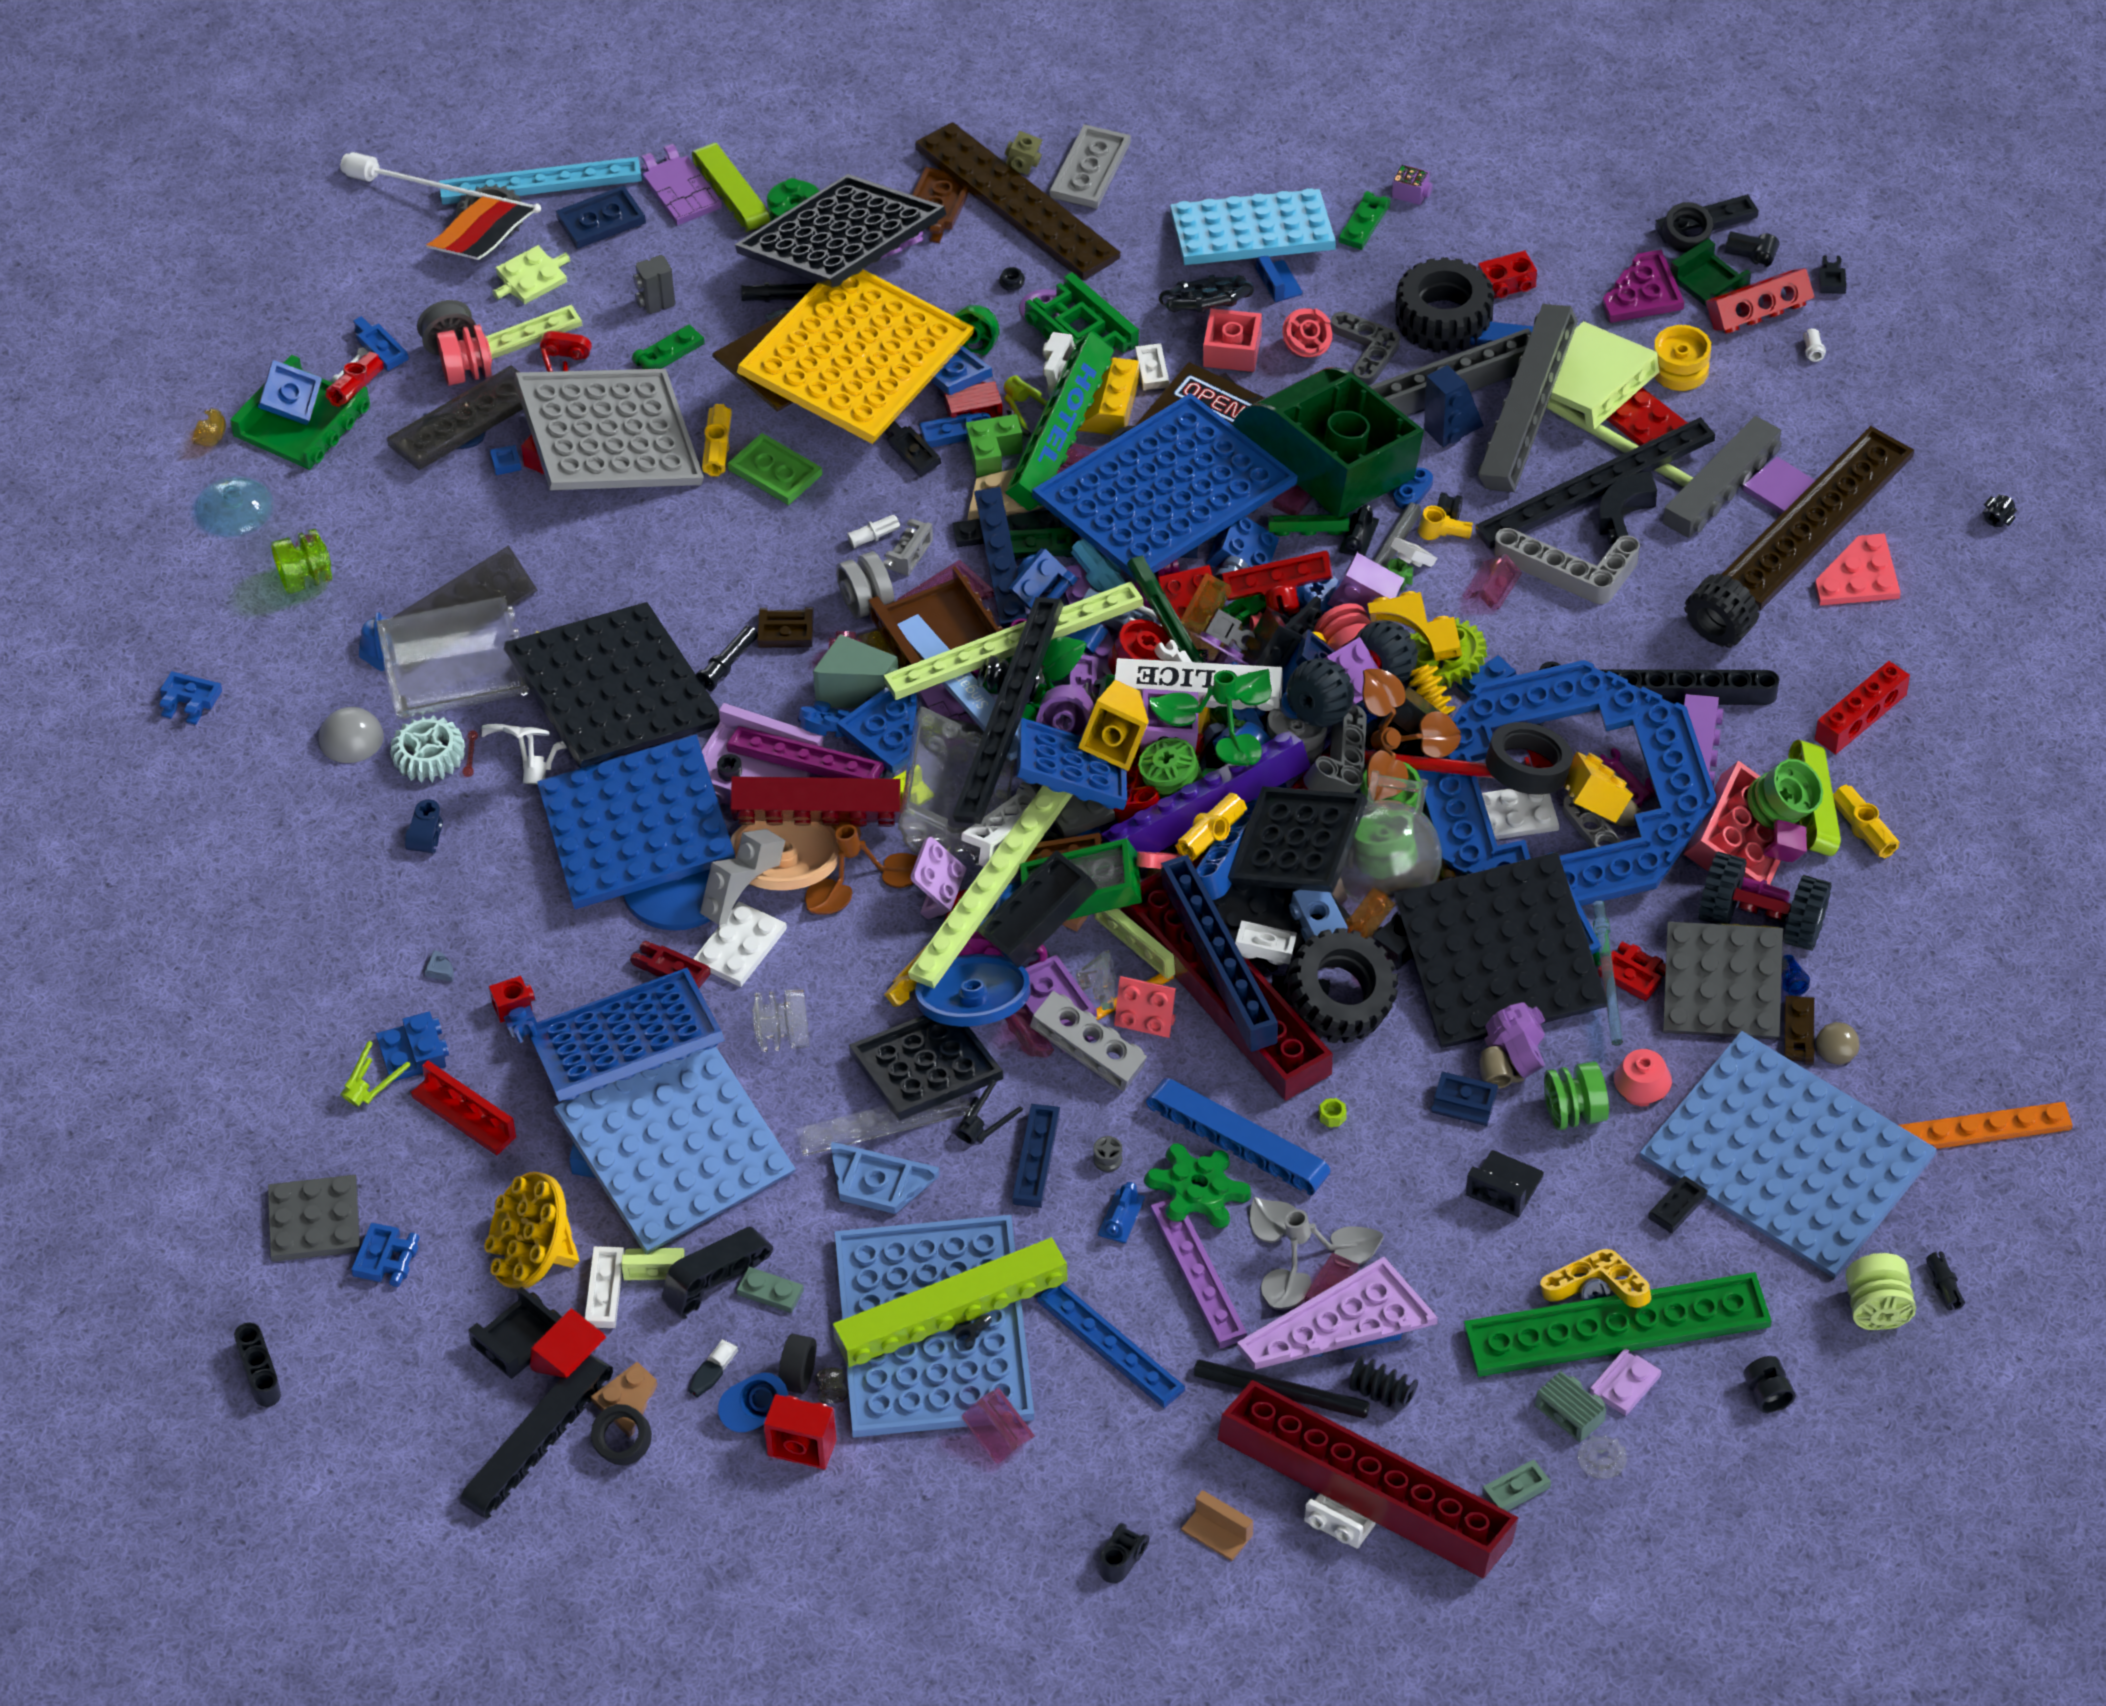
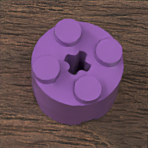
(1067, 701)

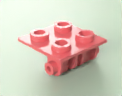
(1145, 1007)

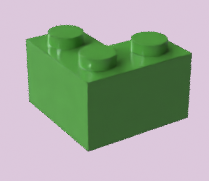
(991, 440)

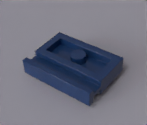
(1464, 1098)

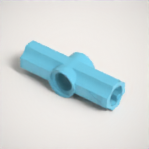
(1100, 570)

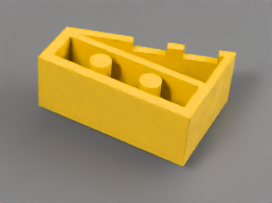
(1597, 787)

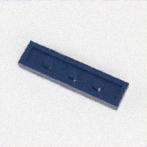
(1036, 1155)

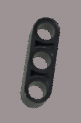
(252, 1355)

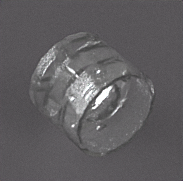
(781, 1020)

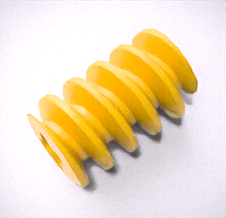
(1429, 689)

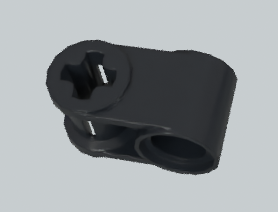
(1123, 1549)

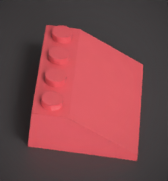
(1733, 828)

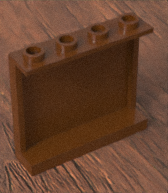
(947, 608)

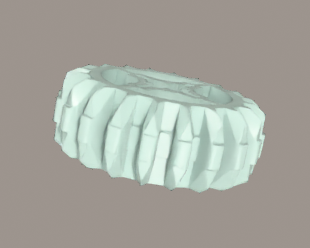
(429, 755)

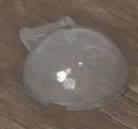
(1393, 844)

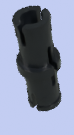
(1945, 1280)

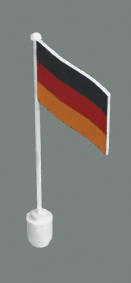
(474, 230)

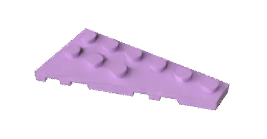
(1354, 1311)

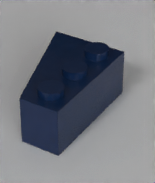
(1449, 407)

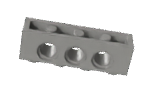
(1093, 1055)

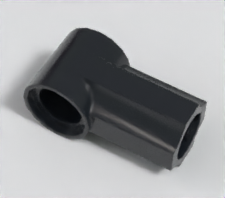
(1759, 249)

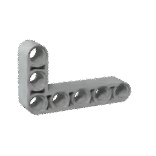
(1567, 571)

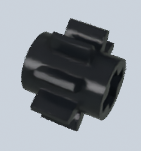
(1999, 510)

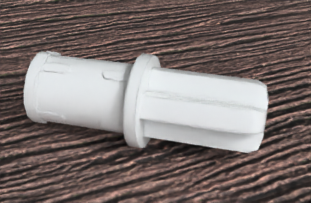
(873, 531)

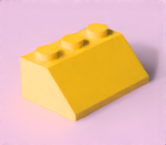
(1113, 398)

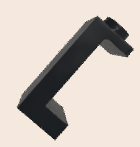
(1273, 641)
(514, 1332)

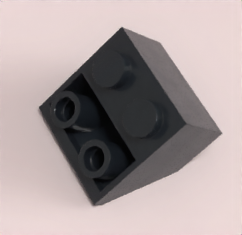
(1407, 721)

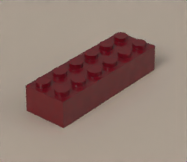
(815, 800)

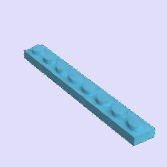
(550, 178)

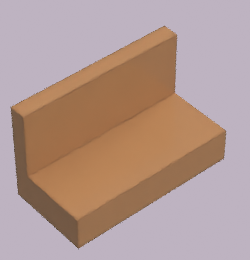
(1219, 1526)

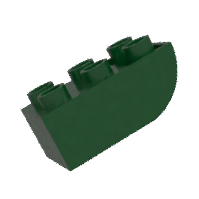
(1336, 438)

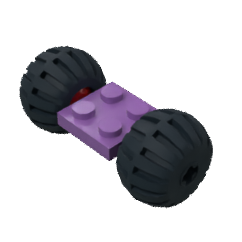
(1328, 687)

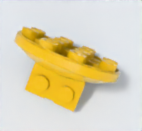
(530, 1231)

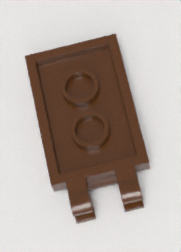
(941, 189)

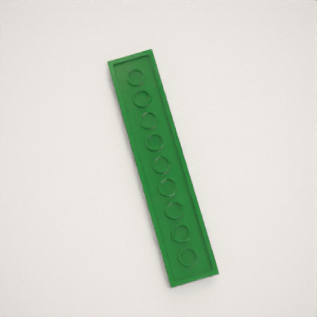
(1610, 1325)

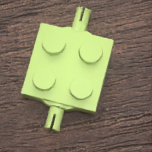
(531, 275)

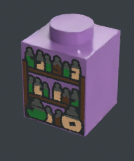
(1411, 184)

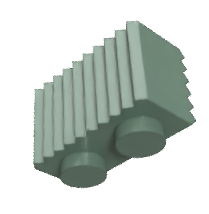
(1571, 1406)

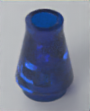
(1793, 976)

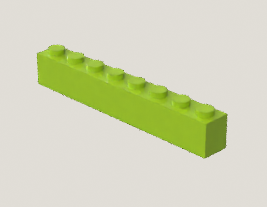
(950, 1302)

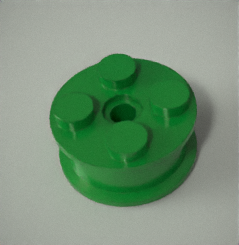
(788, 195)

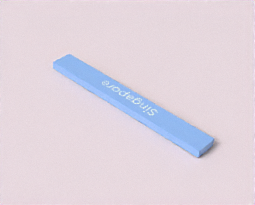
(964, 688)

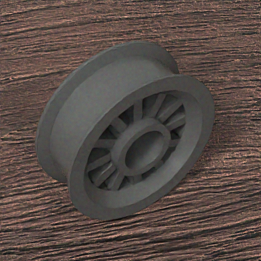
(444, 317)

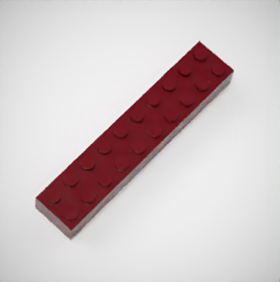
(1299, 1055)
(1368, 1479)

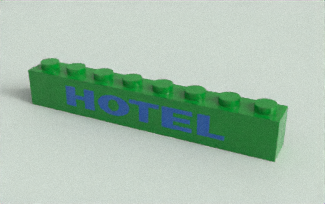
(1060, 418)

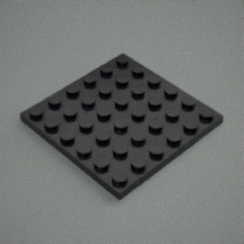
(840, 230)
(613, 684)
(1498, 944)

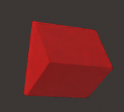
(565, 1345)

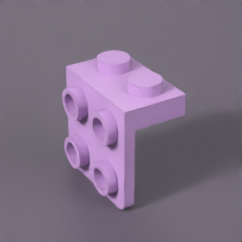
(938, 876)

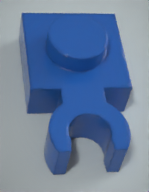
(521, 1022)

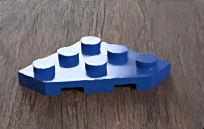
(883, 728)

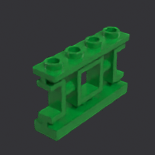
(1089, 307)

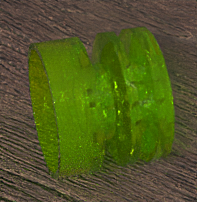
(301, 561)

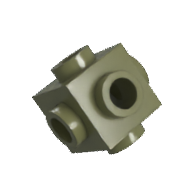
(1023, 152)

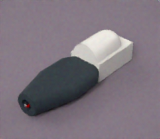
(712, 1370)

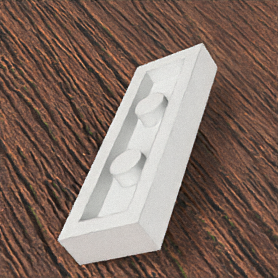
(604, 1286)

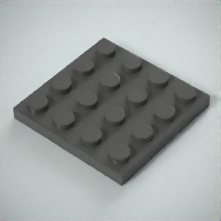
(1723, 980)

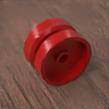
(1137, 641)

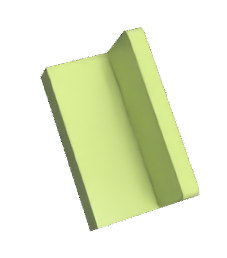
(649, 1266)

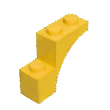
(1409, 610)

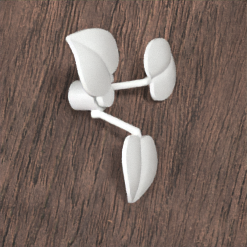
(533, 766)

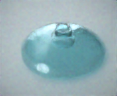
(233, 506)

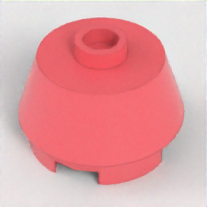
(1307, 332)
(1643, 1077)

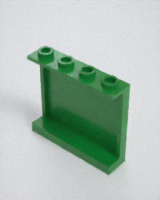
(292, 440)

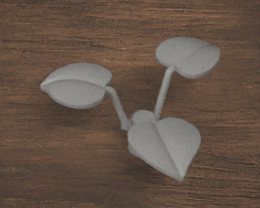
(1274, 1219)

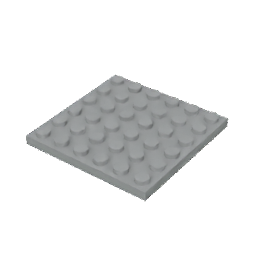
(608, 429)

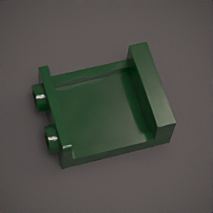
(1705, 274)

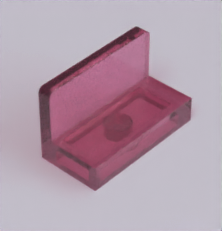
(1494, 581)
(997, 1425)

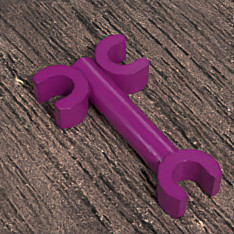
(1639, 791)

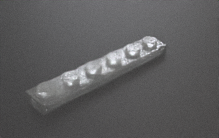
(872, 1124)

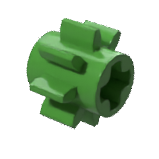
(1401, 568)

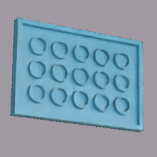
(1252, 226)

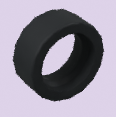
(1691, 211)
(797, 1362)
(608, 1416)

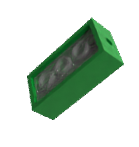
(1112, 870)

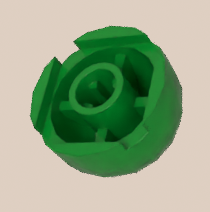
(985, 327)

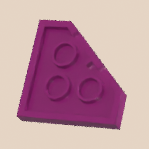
(1643, 289)

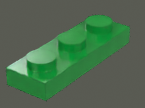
(1308, 524)

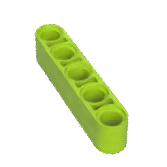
(732, 186)
(1821, 824)

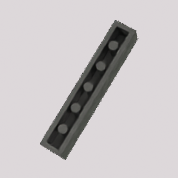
(1722, 477)

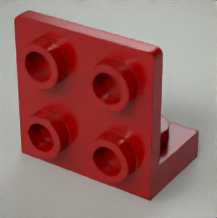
(1182, 586)

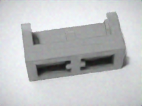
(910, 547)

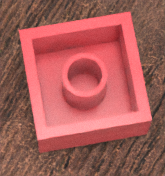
(1232, 340)

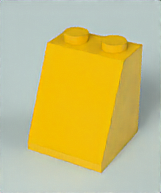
(1116, 725)

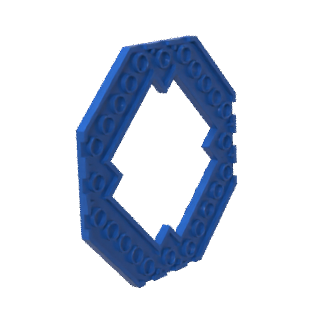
(1560, 692)

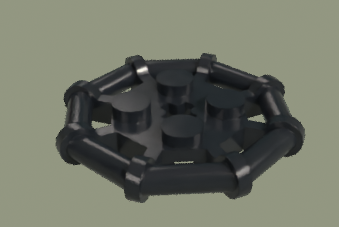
(1206, 293)

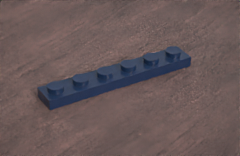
(999, 554)

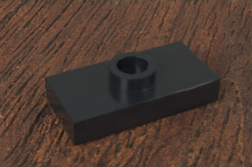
(1678, 1204)

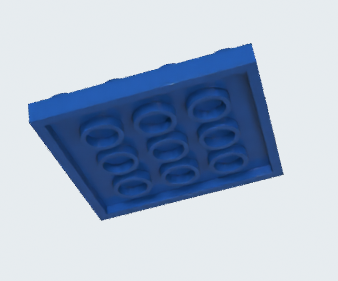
(1055, 761)

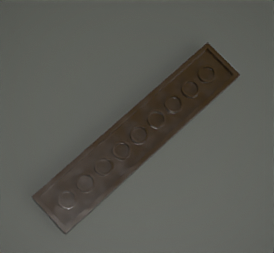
(1018, 200)
(1819, 514)

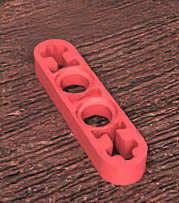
(1154, 859)

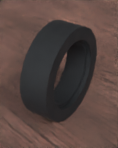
(1522, 777)

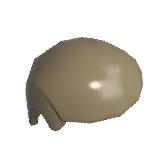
(1837, 1043)

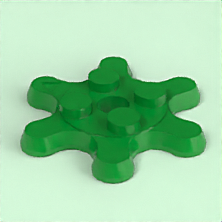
(1192, 1197)

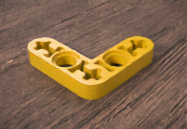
(1603, 1265)

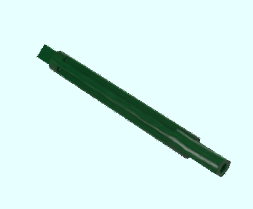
(1169, 619)

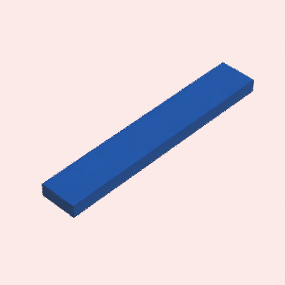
(1111, 1344)

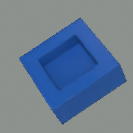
(505, 460)

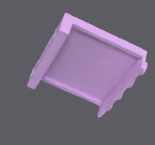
(730, 719)

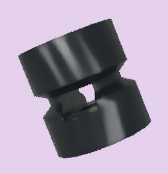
(1769, 1384)

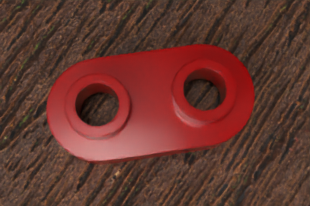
(566, 345)

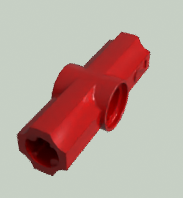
(354, 378)

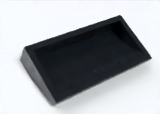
(1037, 908)

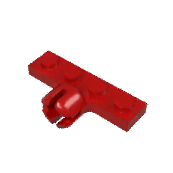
(1279, 580)

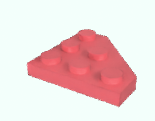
(1859, 574)

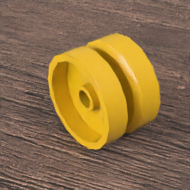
(1682, 357)

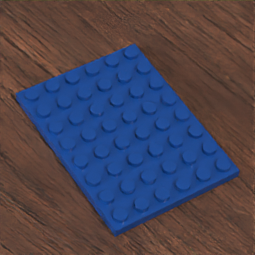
(1165, 485)

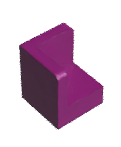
(1788, 842)

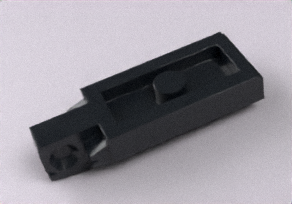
(912, 448)

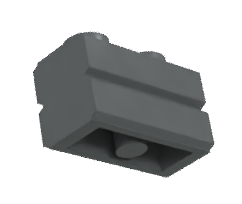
(654, 284)

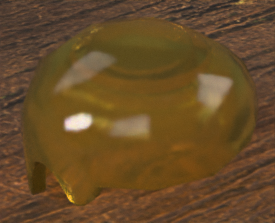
(210, 431)

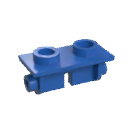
(1122, 1213)

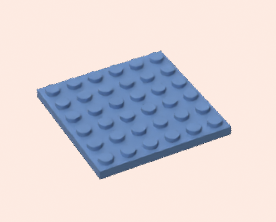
(675, 1145)

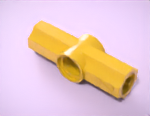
(716, 440)
(1865, 821)
(1211, 826)

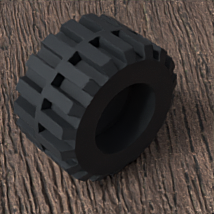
(1721, 610)

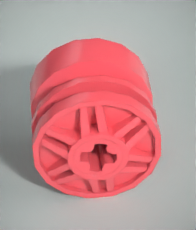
(464, 354)
(1342, 624)

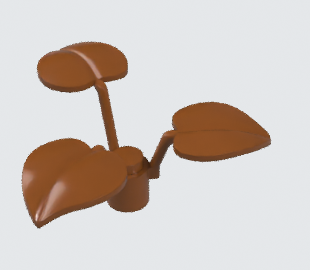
(1439, 733)
(831, 896)

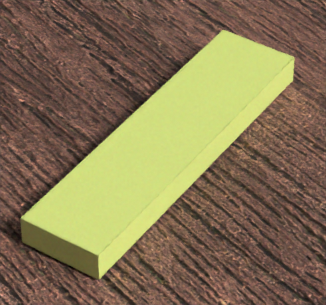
(532, 331)
(1138, 941)

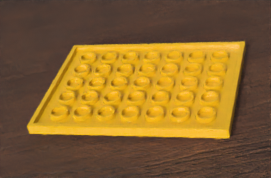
(856, 352)

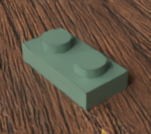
(770, 1289)
(1517, 1486)

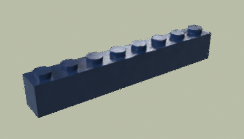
(1219, 953)

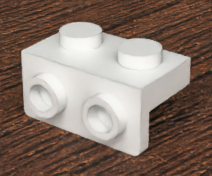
(1338, 1521)

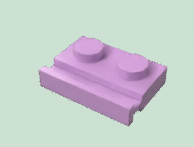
(1625, 1382)

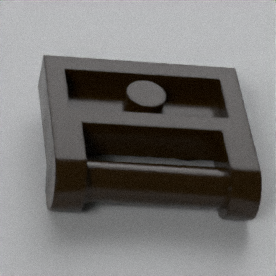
(785, 628)

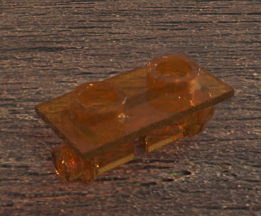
(1370, 913)

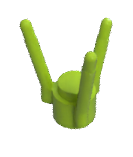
(1019, 391)
(356, 1089)

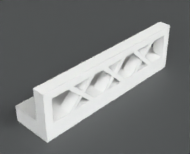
(996, 834)

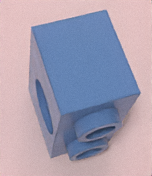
(1307, 903)

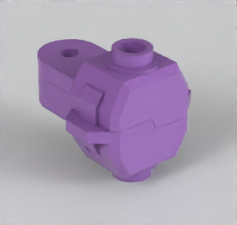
(1518, 1033)

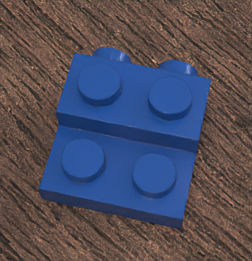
(413, 1043)

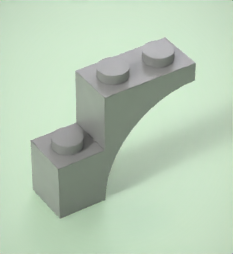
(728, 878)

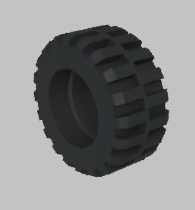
(1443, 282)
(1357, 957)

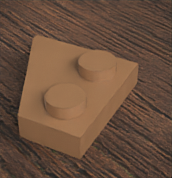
(629, 1388)

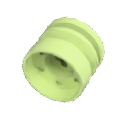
(1880, 1291)

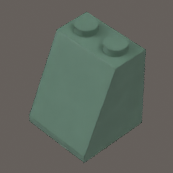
(851, 673)

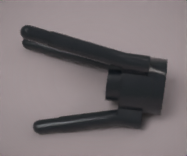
(971, 1126)

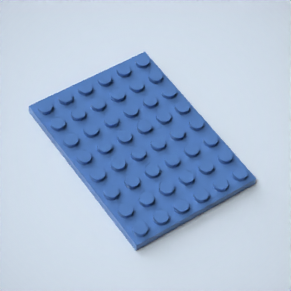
(1789, 1153)
(937, 1378)

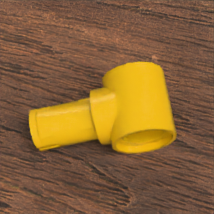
(1436, 523)

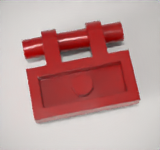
(1632, 976)

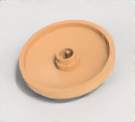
(807, 855)

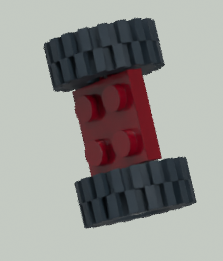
(1724, 892)

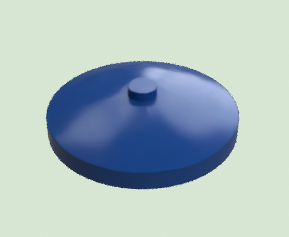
(671, 904)
(975, 991)

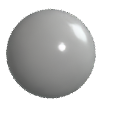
(350, 735)

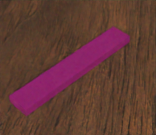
(801, 755)

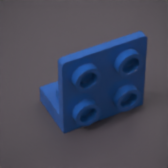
(1245, 541)

